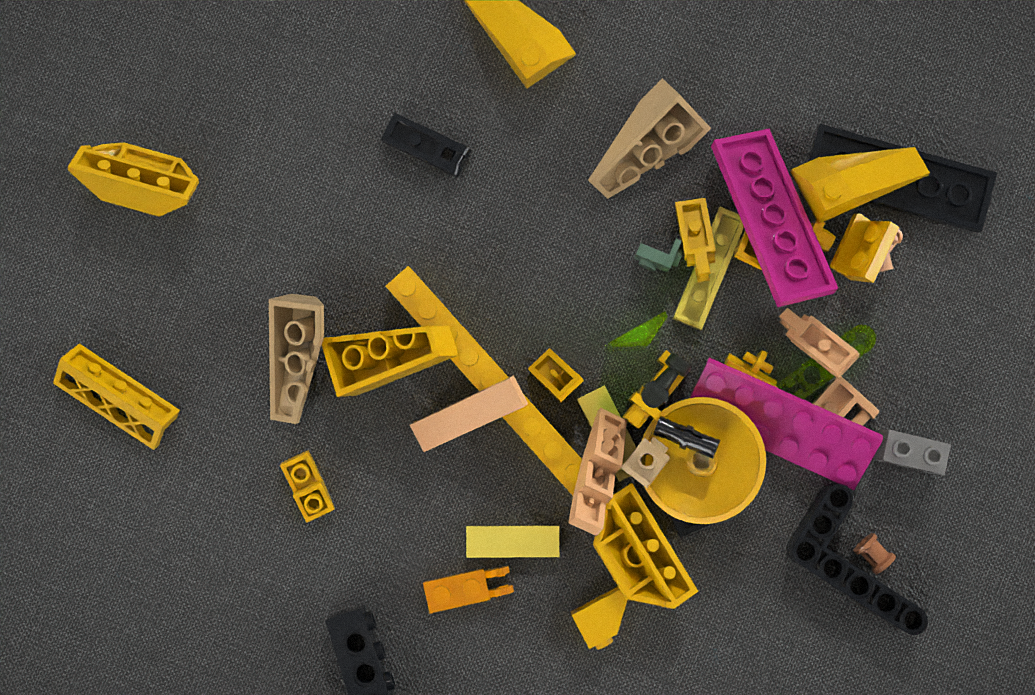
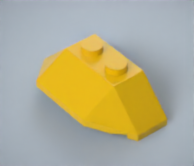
(134, 177)
(640, 553)

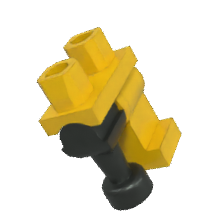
(656, 392)

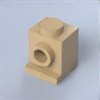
(646, 474)

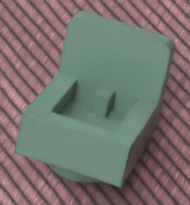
(652, 258)

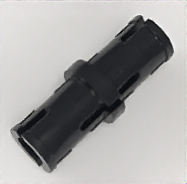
(686, 437)

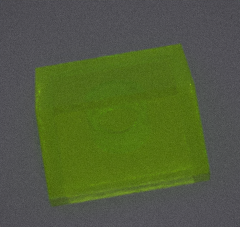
(639, 337)

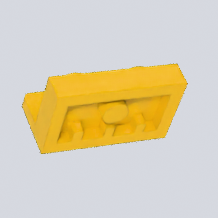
(863, 248)

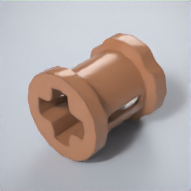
(874, 553)

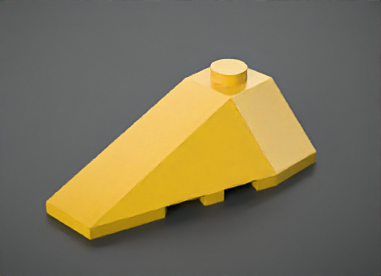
(849, 180)

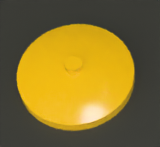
(702, 487)

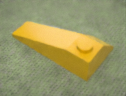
(523, 38)

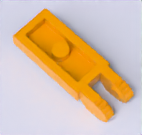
(464, 589)

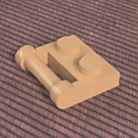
(841, 397)

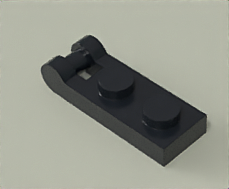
(425, 144)

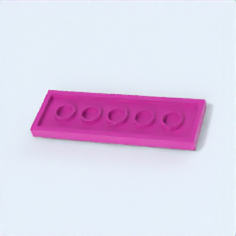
(774, 217)
(793, 425)

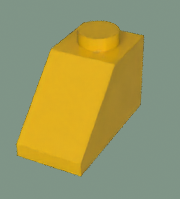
(600, 618)

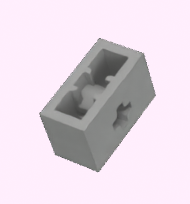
(913, 452)

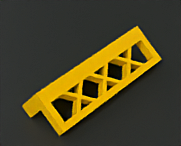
(115, 390)

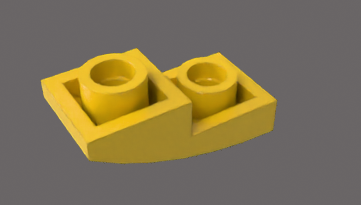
(307, 486)

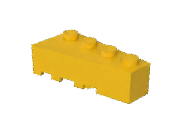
(380, 357)

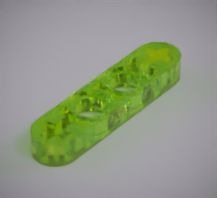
(849, 336)

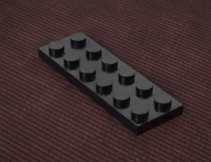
(949, 194)

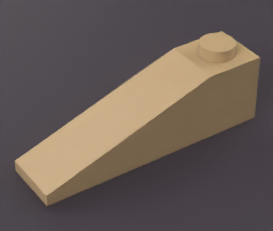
(653, 133)
(294, 347)

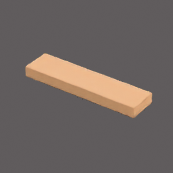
(469, 414)

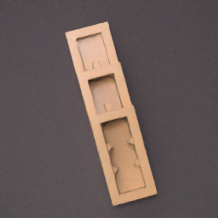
(597, 472)

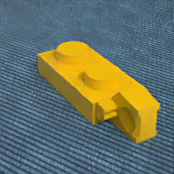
(696, 236)

